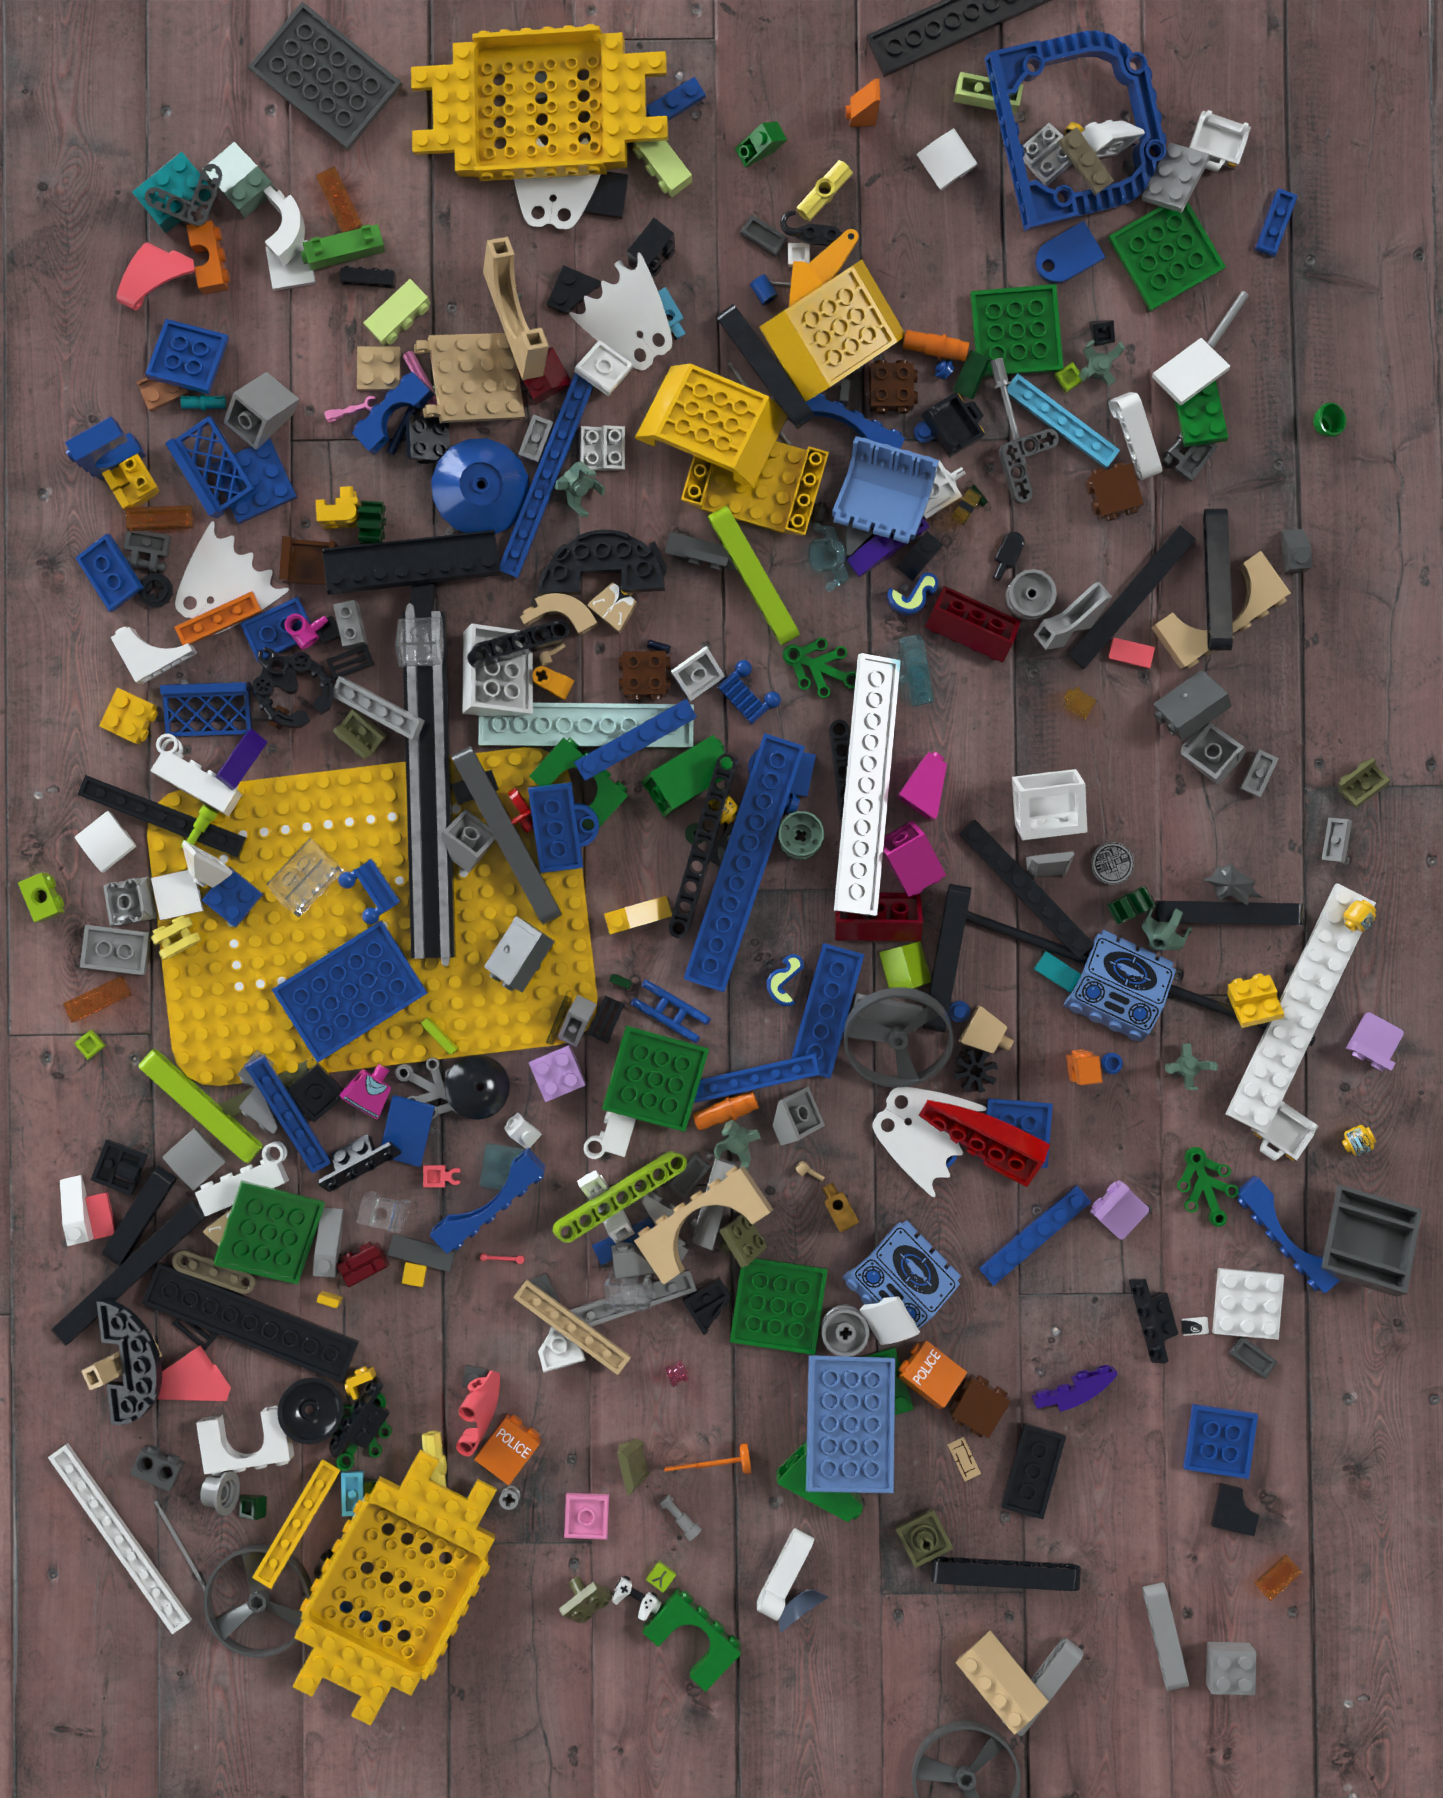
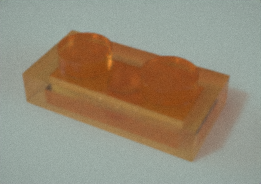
(1277, 1577)

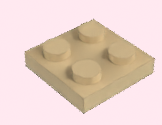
(378, 368)

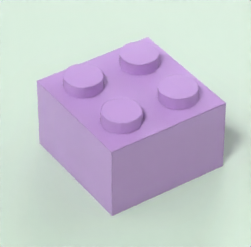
(557, 1073)

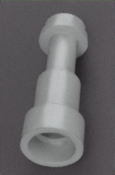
(690, 1529)

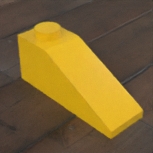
(638, 915)

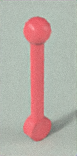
(519, 1259)

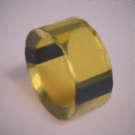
(966, 506)

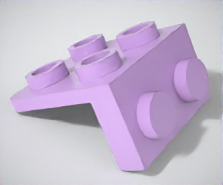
(1375, 1041)
(1119, 1209)

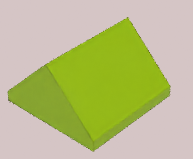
(905, 966)

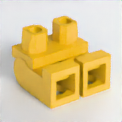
(131, 482)
(342, 514)

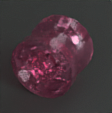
(677, 1373)

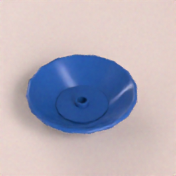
(473, 508)

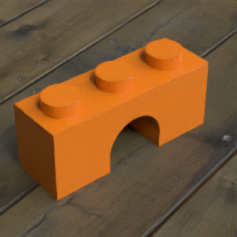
(212, 275)
(1084, 1067)

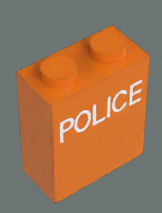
(931, 1374)
(508, 1448)

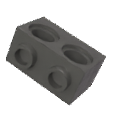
(156, 1474)

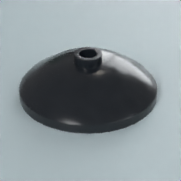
(462, 1091)
(318, 1424)

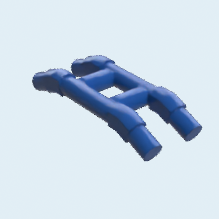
(666, 998)

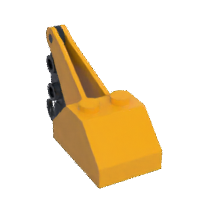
(827, 264)

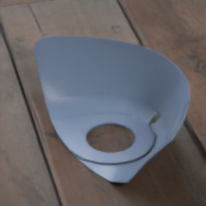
(799, 1606)

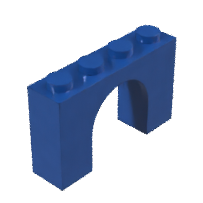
(103, 447)

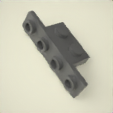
(699, 551)

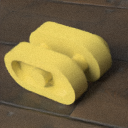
(163, 934)

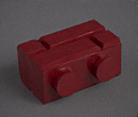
(362, 1264)

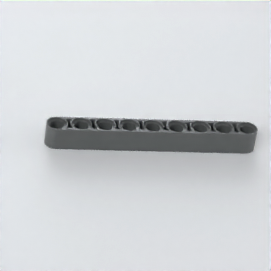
(506, 835)

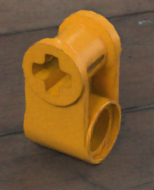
(556, 684)

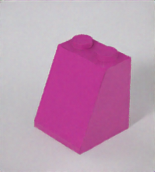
(925, 786)
(912, 858)

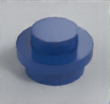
(944, 369)
(923, 432)
(792, 804)
(959, 1011)
(1111, 1063)

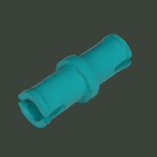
(203, 402)

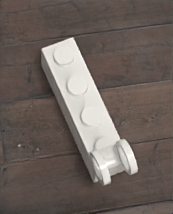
(191, 778)
(615, 1138)
(222, 1194)

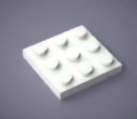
(1248, 1303)

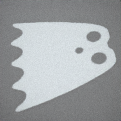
(571, 193)
(623, 311)
(223, 575)
(919, 1146)

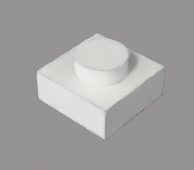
(798, 252)

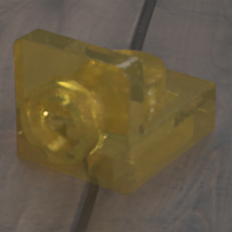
(1078, 702)

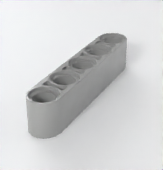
(1165, 1636)
(1055, 1672)

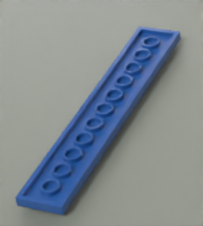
(744, 862)

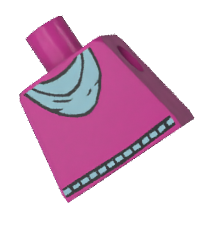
(368, 1091)

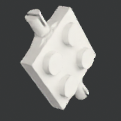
(943, 491)

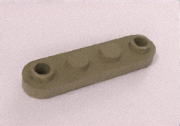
(204, 1269)

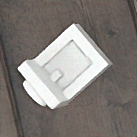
(522, 1131)

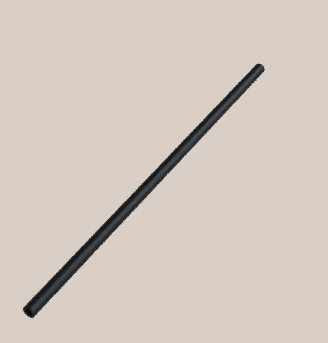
(1063, 951)

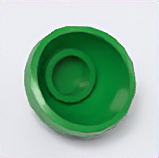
(1329, 420)

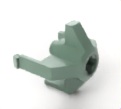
(1100, 363)
(577, 485)
(1163, 934)
(1189, 1066)
(737, 1142)

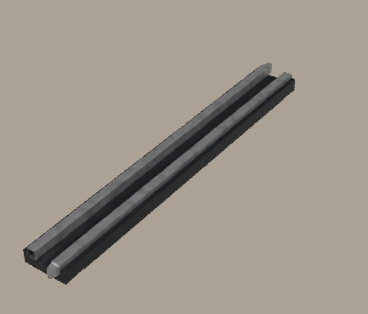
(429, 807)

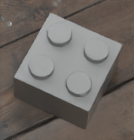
(1231, 1668)

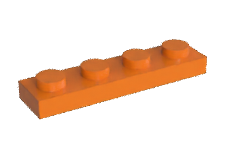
(218, 619)

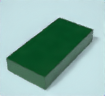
(971, 374)

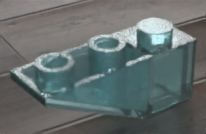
(916, 669)

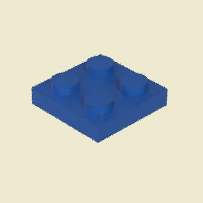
(233, 898)

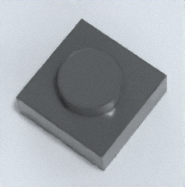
(471, 1373)

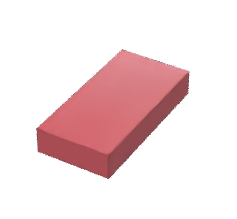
(1131, 653)
(100, 1215)

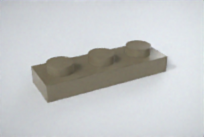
(1085, 161)

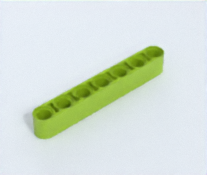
(753, 575)
(200, 1106)
(608, 1197)

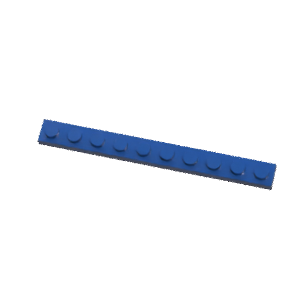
(546, 476)

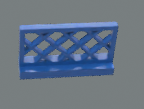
(198, 480)
(206, 690)

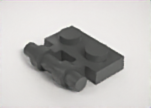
(1192, 461)
(148, 543)

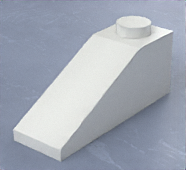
(74, 1211)

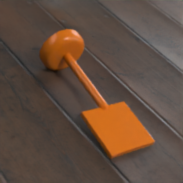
(744, 1459)

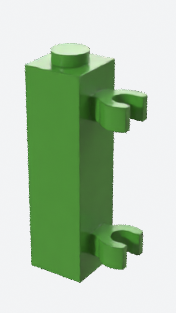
(342, 247)

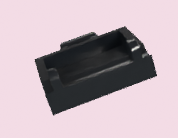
(954, 423)

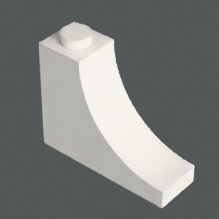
(145, 660)

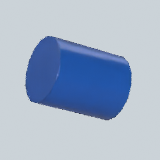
(764, 289)

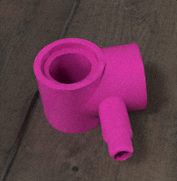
(307, 634)

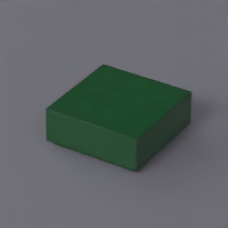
(621, 981)

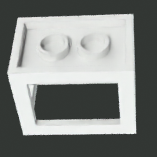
(1049, 804)

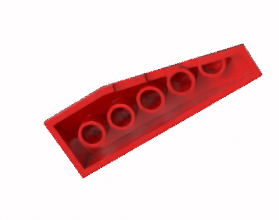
(995, 1141)

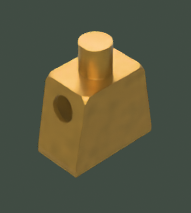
(845, 1217)

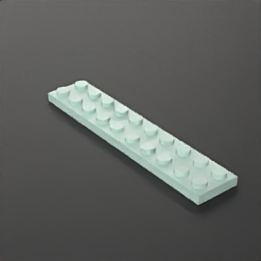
(583, 722)

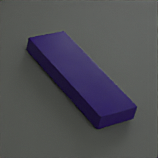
(241, 759)

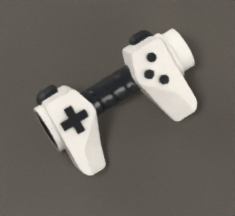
(648, 1602)

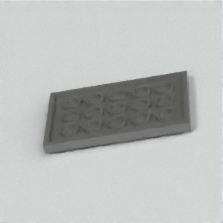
(325, 75)

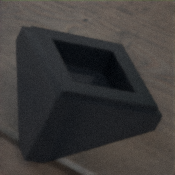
(1102, 331)

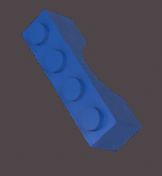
(373, 430)

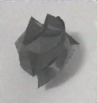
(1232, 883)

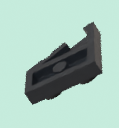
(571, 289)
(707, 1303)

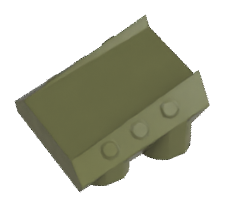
(632, 1464)

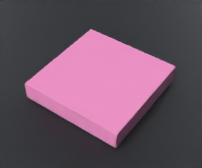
(586, 1516)

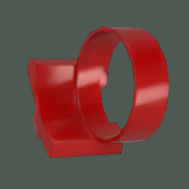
(523, 808)

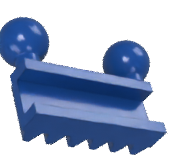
(743, 698)
(375, 885)

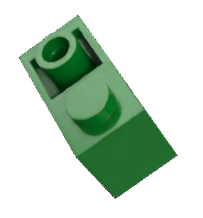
(761, 143)

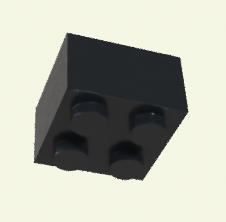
(654, 244)

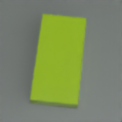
(439, 1035)

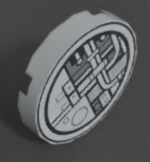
(1112, 863)

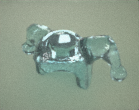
(828, 555)

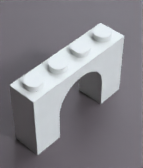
(221, 1457)

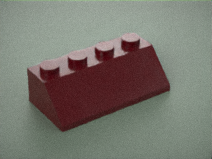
(973, 624)
(896, 920)

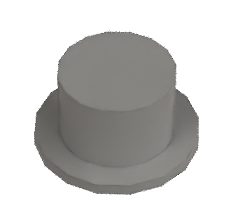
(221, 1492)

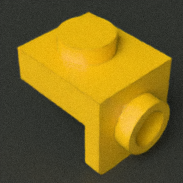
(361, 1376)

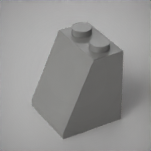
(260, 409)

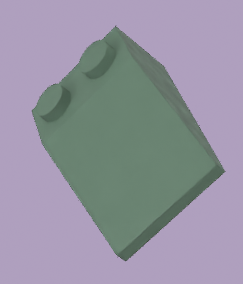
(242, 179)

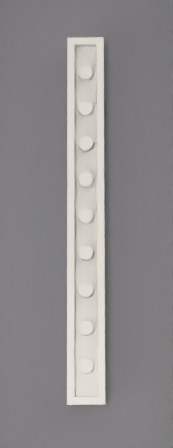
(120, 1538)

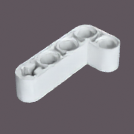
(1137, 433)
(773, 1594)

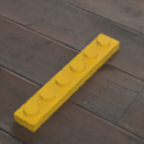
(296, 1523)

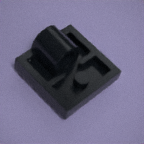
(426, 439)
(119, 1167)

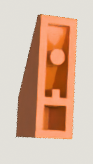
(864, 105)

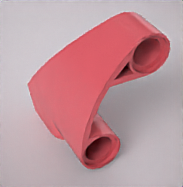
(150, 270)
(194, 1379)
(479, 1408)

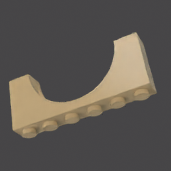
(527, 345)
(1263, 590)
(661, 1242)

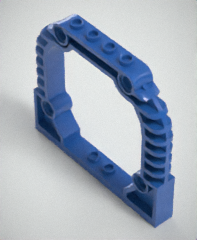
(1006, 72)

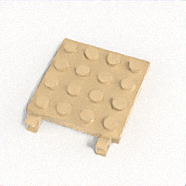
(473, 378)

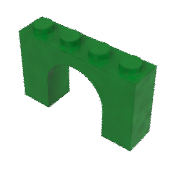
(561, 758)
(681, 1611)

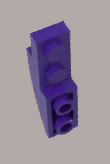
(877, 551)
(1084, 1387)

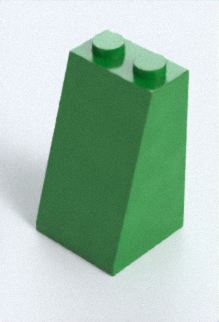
(685, 776)
(793, 1477)

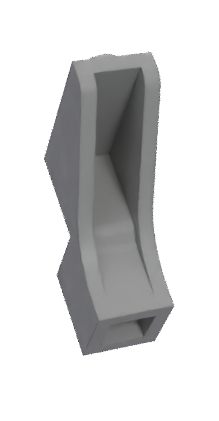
(1078, 616)
(255, 1104)
(656, 1209)

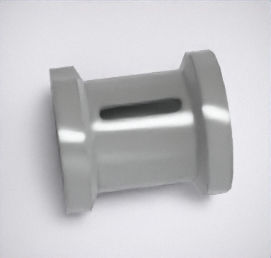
(503, 1500)

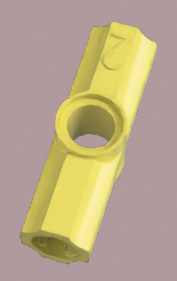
(833, 182)
(433, 1445)

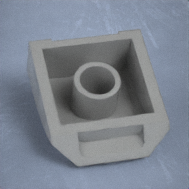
(1212, 752)

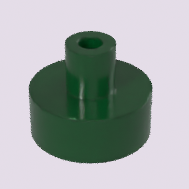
(689, 833)

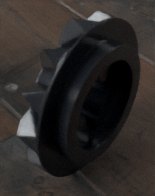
(161, 582)

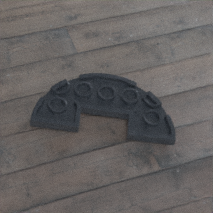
(602, 553)
(139, 1362)

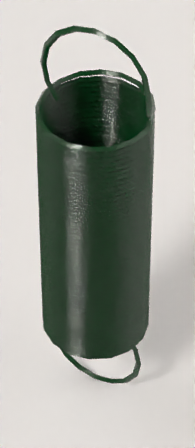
(983, 500)

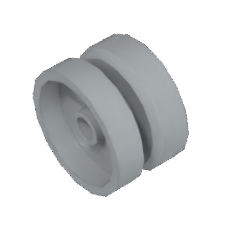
(1019, 601)
(848, 1342)

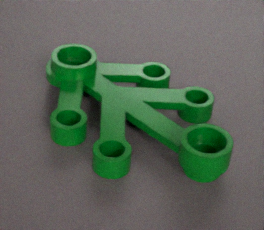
(817, 665)
(1204, 1184)
(352, 1447)

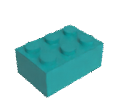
(177, 178)

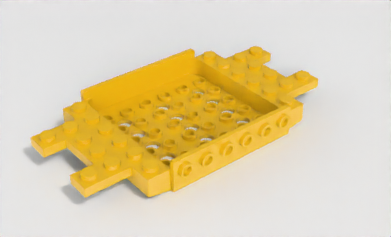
(467, 113)
(357, 1651)

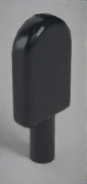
(1008, 553)

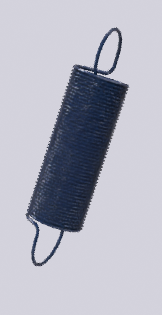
(659, 646)

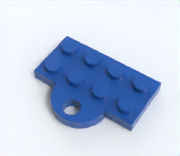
(560, 827)

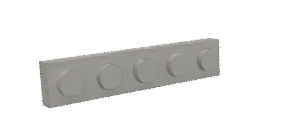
(377, 708)

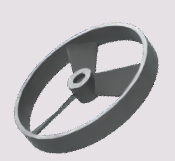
(897, 1037)
(256, 1603)
(932, 1770)

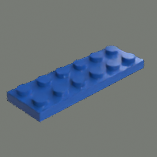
(828, 1006)

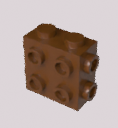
(892, 386)
(1114, 491)
(644, 674)
(979, 1405)

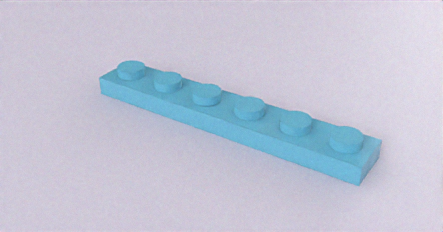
(1062, 421)

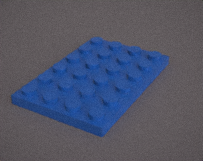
(349, 991)

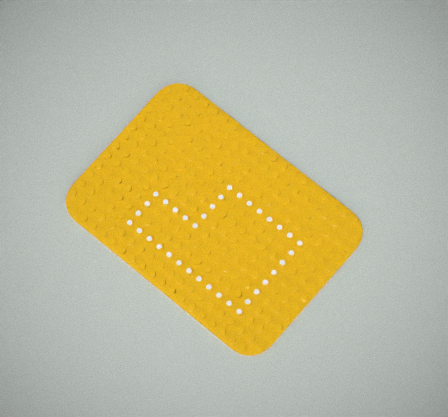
(223, 985)

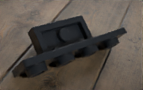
(356, 1160)
(1155, 1319)
(363, 1421)

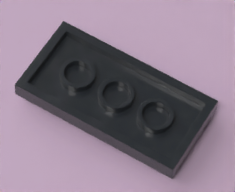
(1033, 1471)

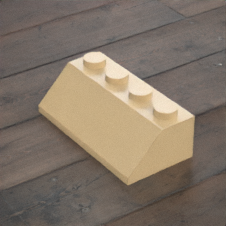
(1002, 1682)

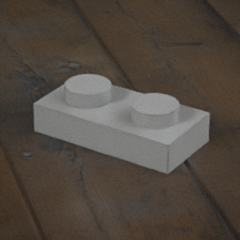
(536, 438)
(1259, 773)
(1336, 840)

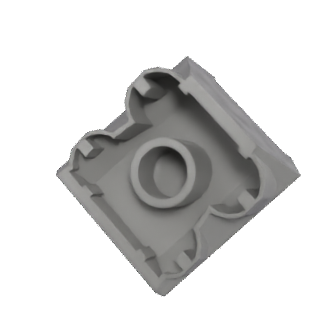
(1049, 864)
(130, 901)

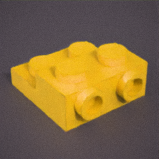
(129, 716)
(1255, 1000)

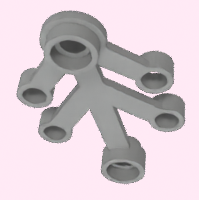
(436, 1089)

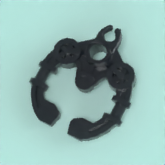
(297, 664)

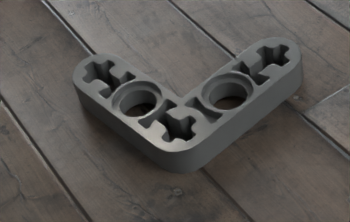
(189, 207)
(1019, 453)

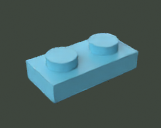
(351, 1490)

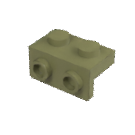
(360, 734)
(1363, 783)

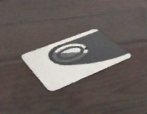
(1195, 1326)

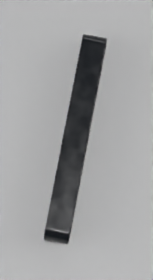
(696, 853)
(130, 1271)

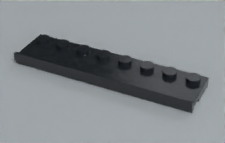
(411, 562)

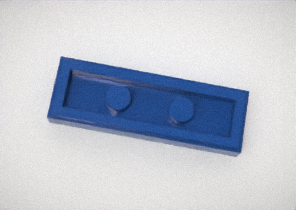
(1276, 222)

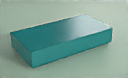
(1057, 972)

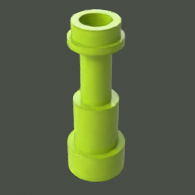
(206, 815)

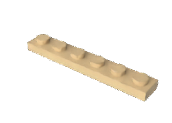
(572, 1327)

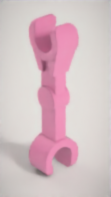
(335, 414)

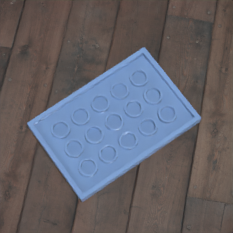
(850, 1424)

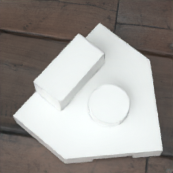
(559, 1352)

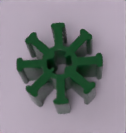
(371, 522)
(1131, 904)

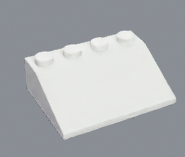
(499, 687)

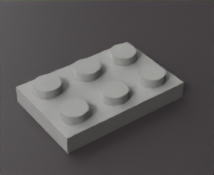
(1175, 177)
(115, 949)

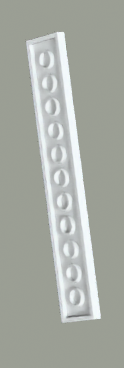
(867, 785)
(1303, 1007)

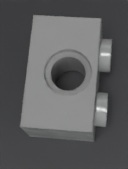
(350, 624)

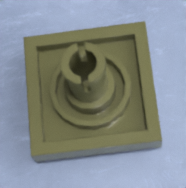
(742, 1240)
(924, 1537)
(585, 1601)

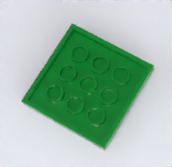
(1166, 254)
(1018, 327)
(655, 1078)
(269, 1232)
(779, 1305)

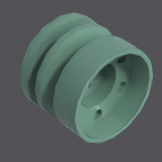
(802, 823)

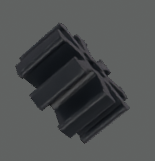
(979, 1064)

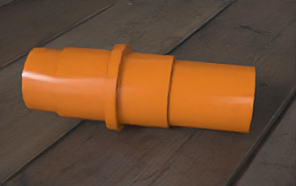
(936, 345)
(726, 1110)

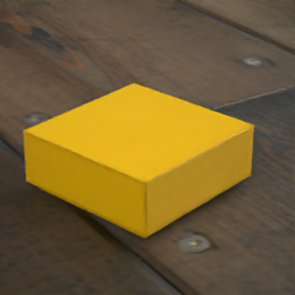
(414, 1274)
(329, 1299)

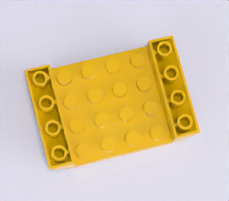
(833, 331)
(714, 421)
(780, 497)

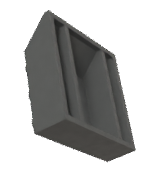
(1371, 1241)

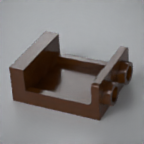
(303, 561)

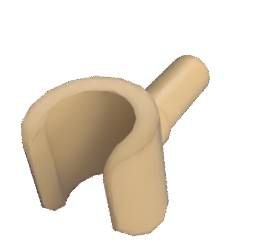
(545, 657)
(802, 1168)

